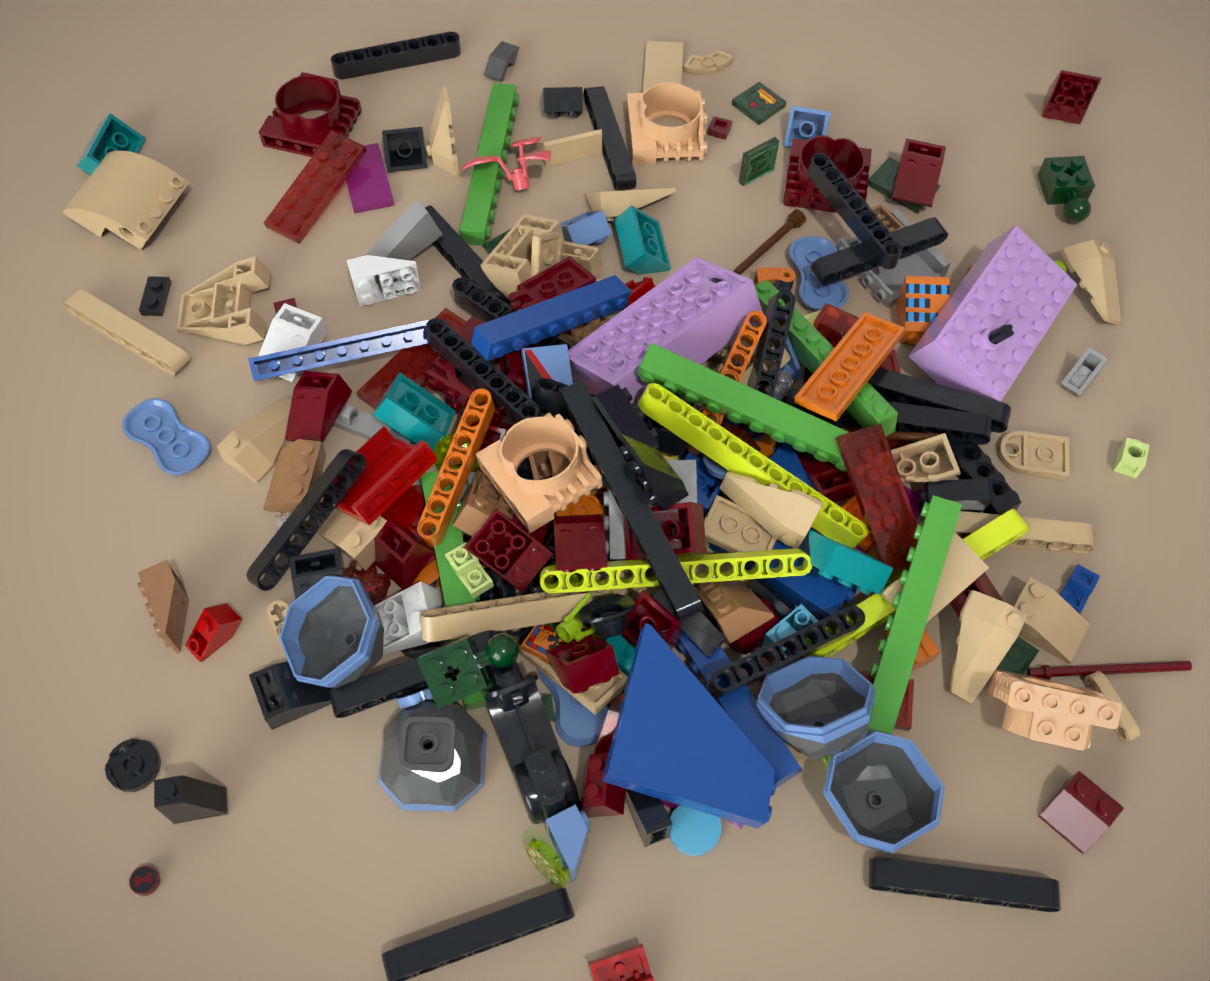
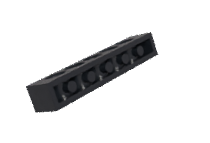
(981, 464)

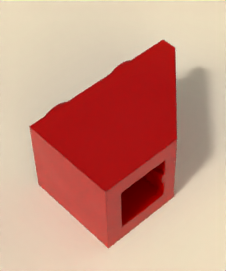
(212, 630)

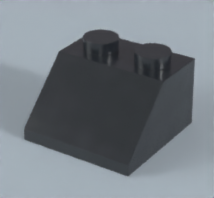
(563, 100)
(404, 149)

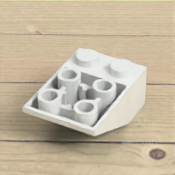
(382, 278)
(291, 330)
(402, 616)

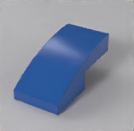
(1079, 587)

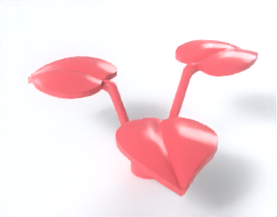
(519, 175)

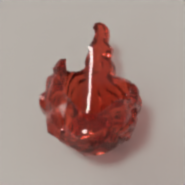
(374, 583)

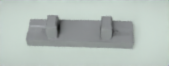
(364, 424)

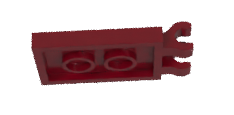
(550, 283)

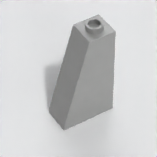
(408, 235)

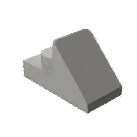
(1085, 371)

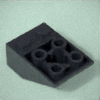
(653, 473)
(312, 567)
(285, 698)

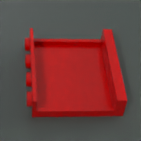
(388, 473)

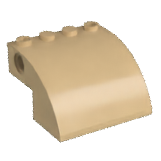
(126, 196)
(511, 259)

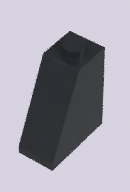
(971, 493)
(189, 799)
(649, 816)

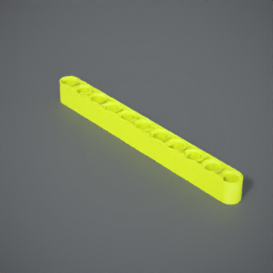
(744, 460)
(983, 542)
(711, 574)

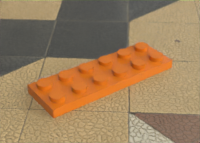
(849, 366)

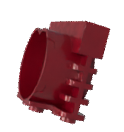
(306, 93)
(843, 152)
(444, 376)

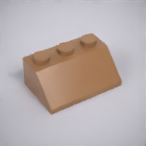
(294, 474)
(733, 607)

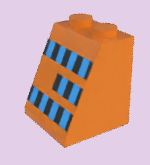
(919, 305)

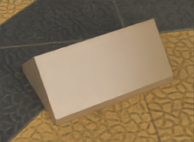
(572, 147)

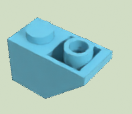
(795, 621)

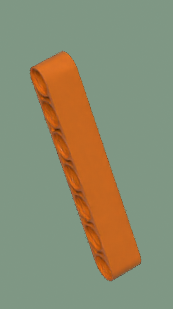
(742, 355)
(456, 477)

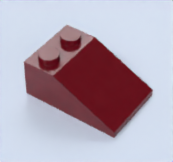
(682, 526)

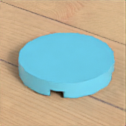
(694, 831)

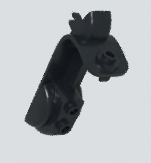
(529, 743)

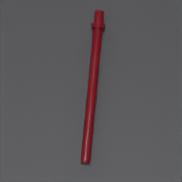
(1047, 672)

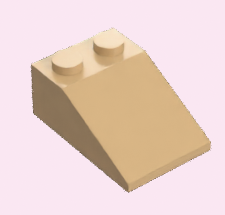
(352, 537)
(1050, 620)

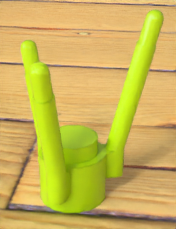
(571, 626)

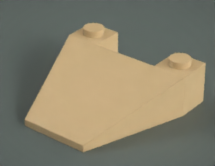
(221, 304)

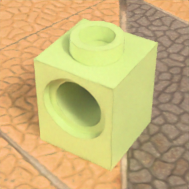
(1131, 457)

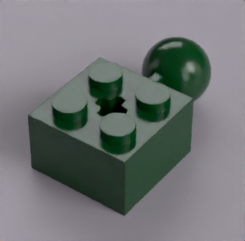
(1068, 183)
(500, 651)

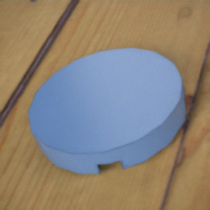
(414, 698)

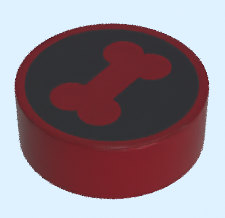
(144, 880)

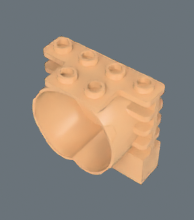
(657, 141)
(538, 500)
(1052, 709)

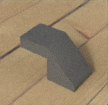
(499, 59)

